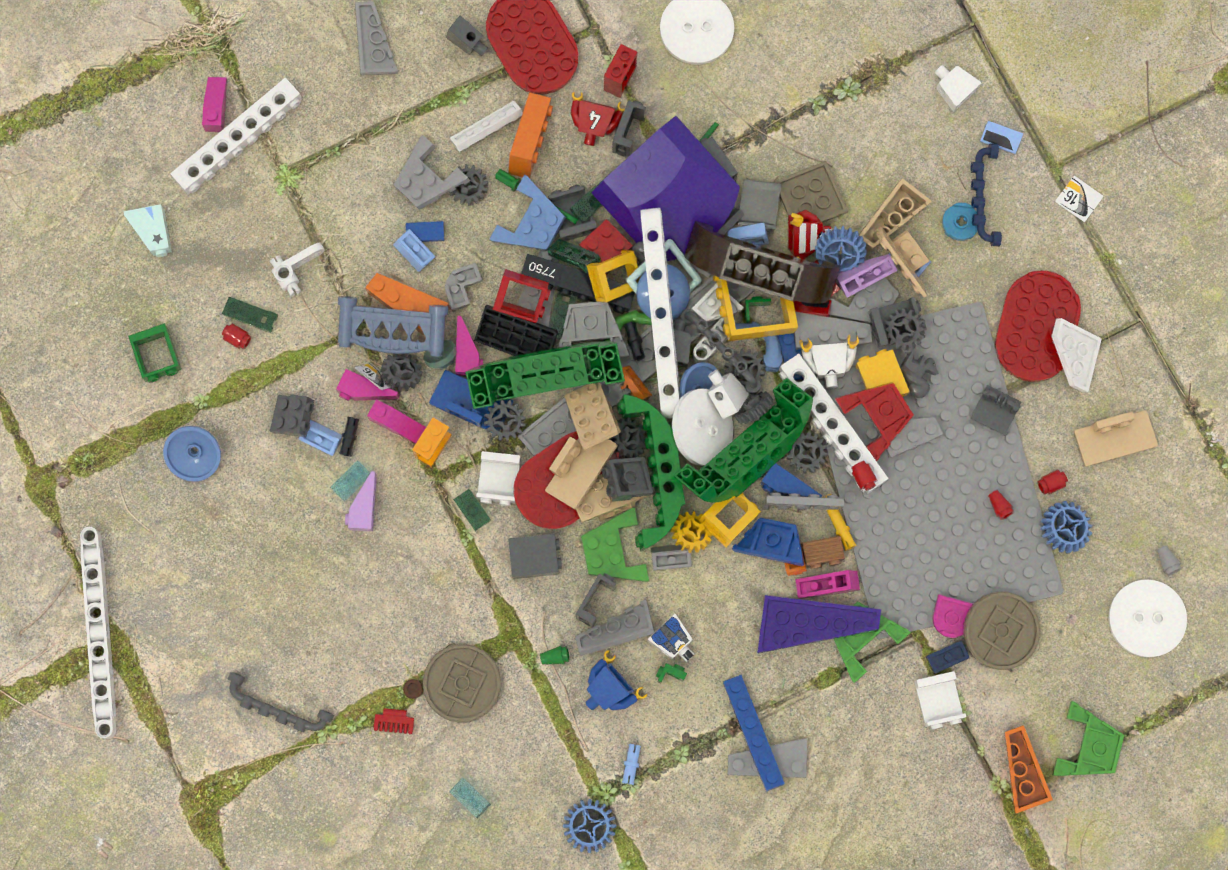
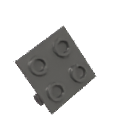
(996, 410)

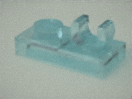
(350, 481)
(470, 798)

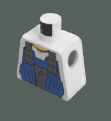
(672, 639)

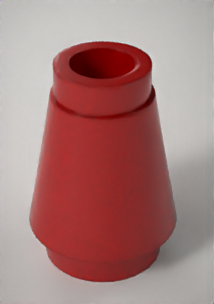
(1000, 505)

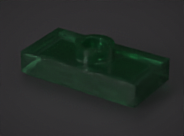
(472, 510)

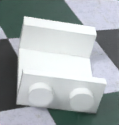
(497, 478)
(939, 700)

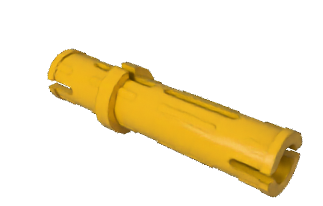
(841, 528)

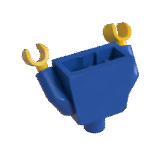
(609, 687)

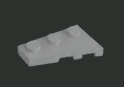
(914, 434)

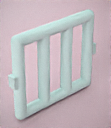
(669, 244)

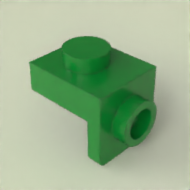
(675, 671)

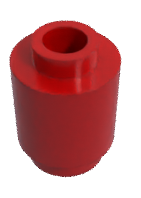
(236, 336)
(864, 475)
(1052, 482)

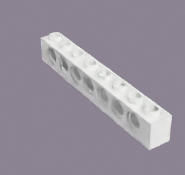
(239, 126)
(798, 366)

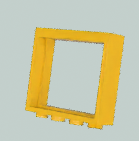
(734, 334)

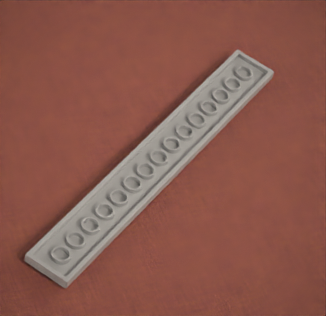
(558, 420)

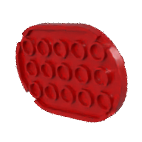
(532, 44)
(1028, 322)
(530, 488)

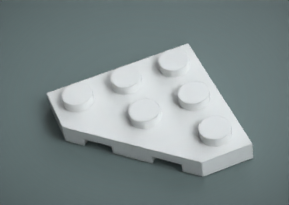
(1077, 353)

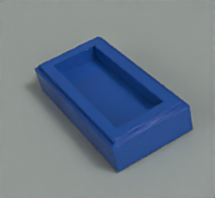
(427, 230)

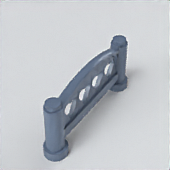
(431, 323)

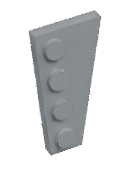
(373, 49)
(829, 330)
(832, 502)
(624, 628)

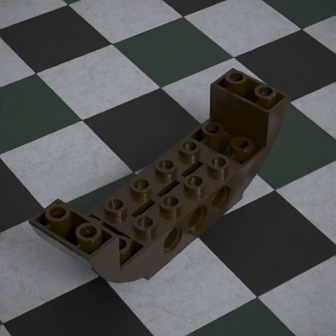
(760, 267)

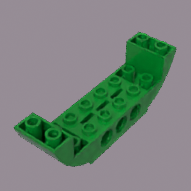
(544, 372)
(658, 435)
(753, 449)

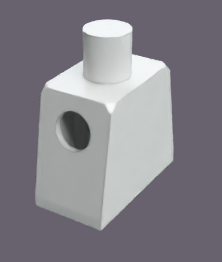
(956, 86)
(726, 393)

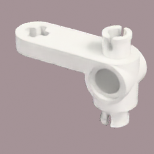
(290, 282)

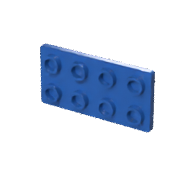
(454, 398)

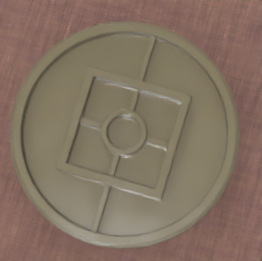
(1001, 630)
(462, 683)

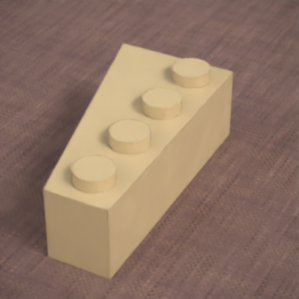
(896, 209)

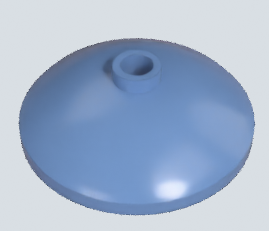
(678, 287)
(696, 377)
(185, 461)

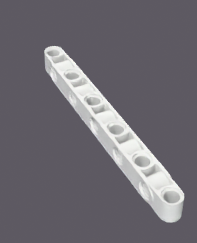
(660, 298)
(98, 633)

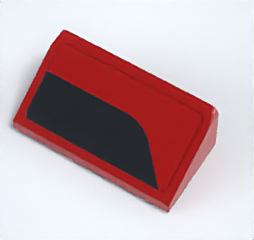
(819, 309)

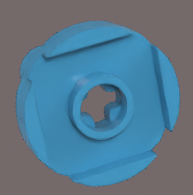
(952, 228)

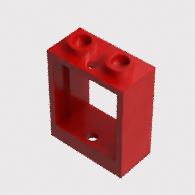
(621, 66)
(515, 310)

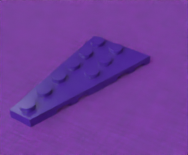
(801, 622)

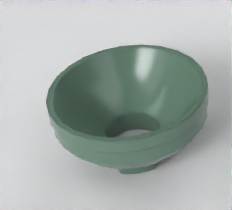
(443, 361)

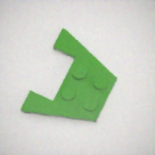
(605, 552)
(851, 645)
(1098, 748)

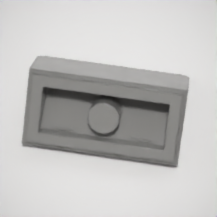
(670, 557)

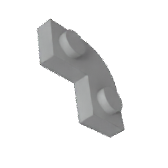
(456, 285)

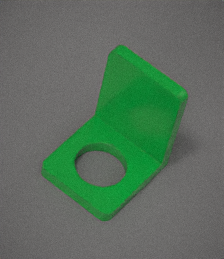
(754, 301)

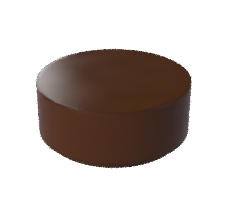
(413, 689)

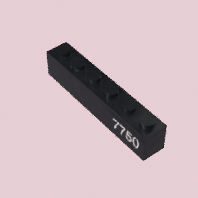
(571, 281)

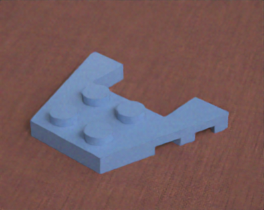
(539, 223)

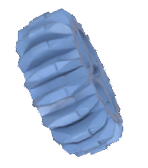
(852, 248)
(1062, 512)
(584, 809)

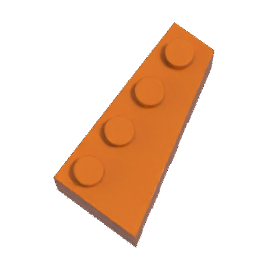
(529, 135)
(400, 296)
(1026, 777)

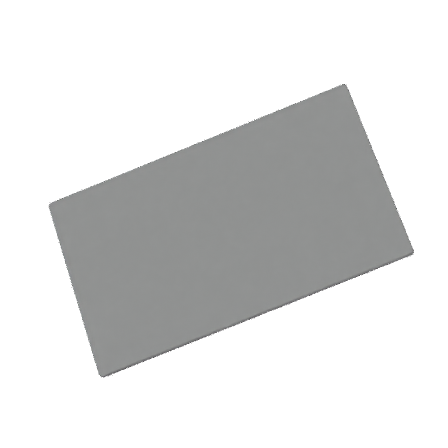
(933, 517)

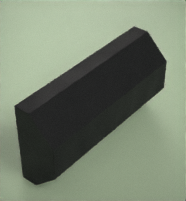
(513, 333)

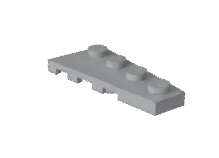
(530, 296)
(789, 756)

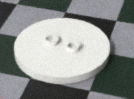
(697, 30)
(700, 428)
(1147, 618)

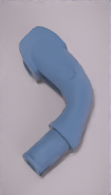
(772, 357)

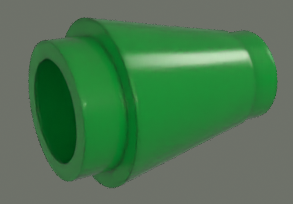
(557, 655)

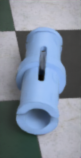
(631, 764)

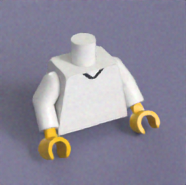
(829, 360)

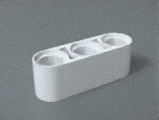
(705, 346)

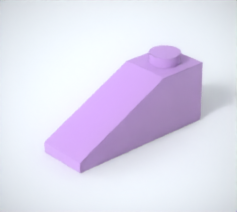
(865, 274)
(362, 509)

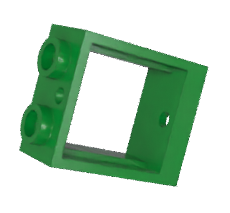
(150, 335)

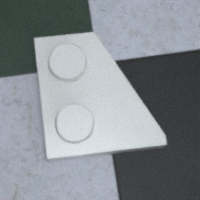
(708, 306)

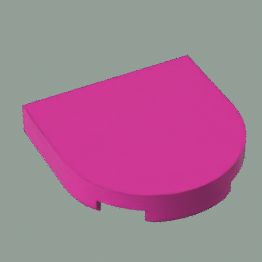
(950, 616)

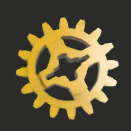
(691, 532)

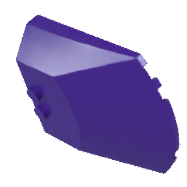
(673, 175)

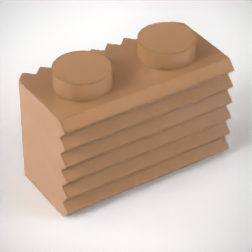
(823, 552)

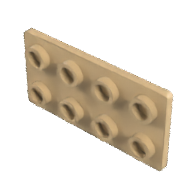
(908, 254)
(592, 415)
(1115, 437)
(577, 470)
(600, 505)

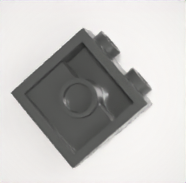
(292, 415)
(627, 478)

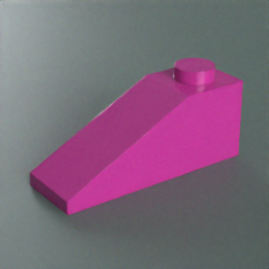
(214, 104)
(467, 354)
(360, 389)
(395, 421)
(828, 584)

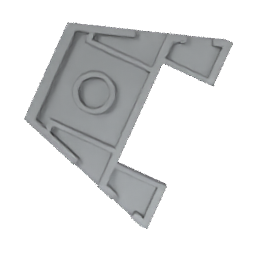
(420, 183)
(873, 296)
(592, 322)

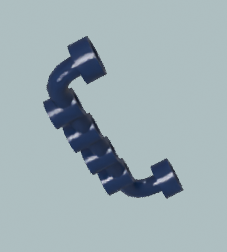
(979, 201)

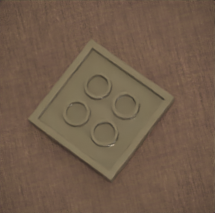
(813, 191)

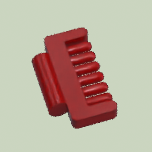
(394, 716)

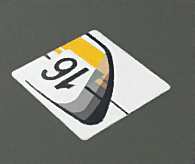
(1079, 198)
(373, 374)

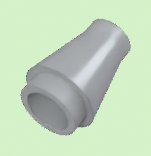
(1168, 561)

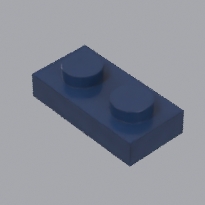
(947, 657)

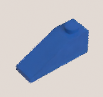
(781, 481)

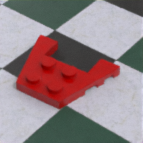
(886, 410)

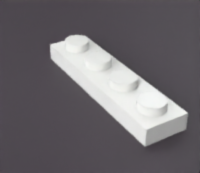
(486, 126)

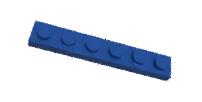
(753, 733)

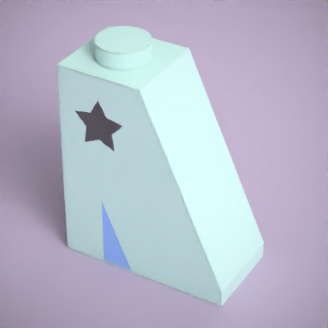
(152, 228)

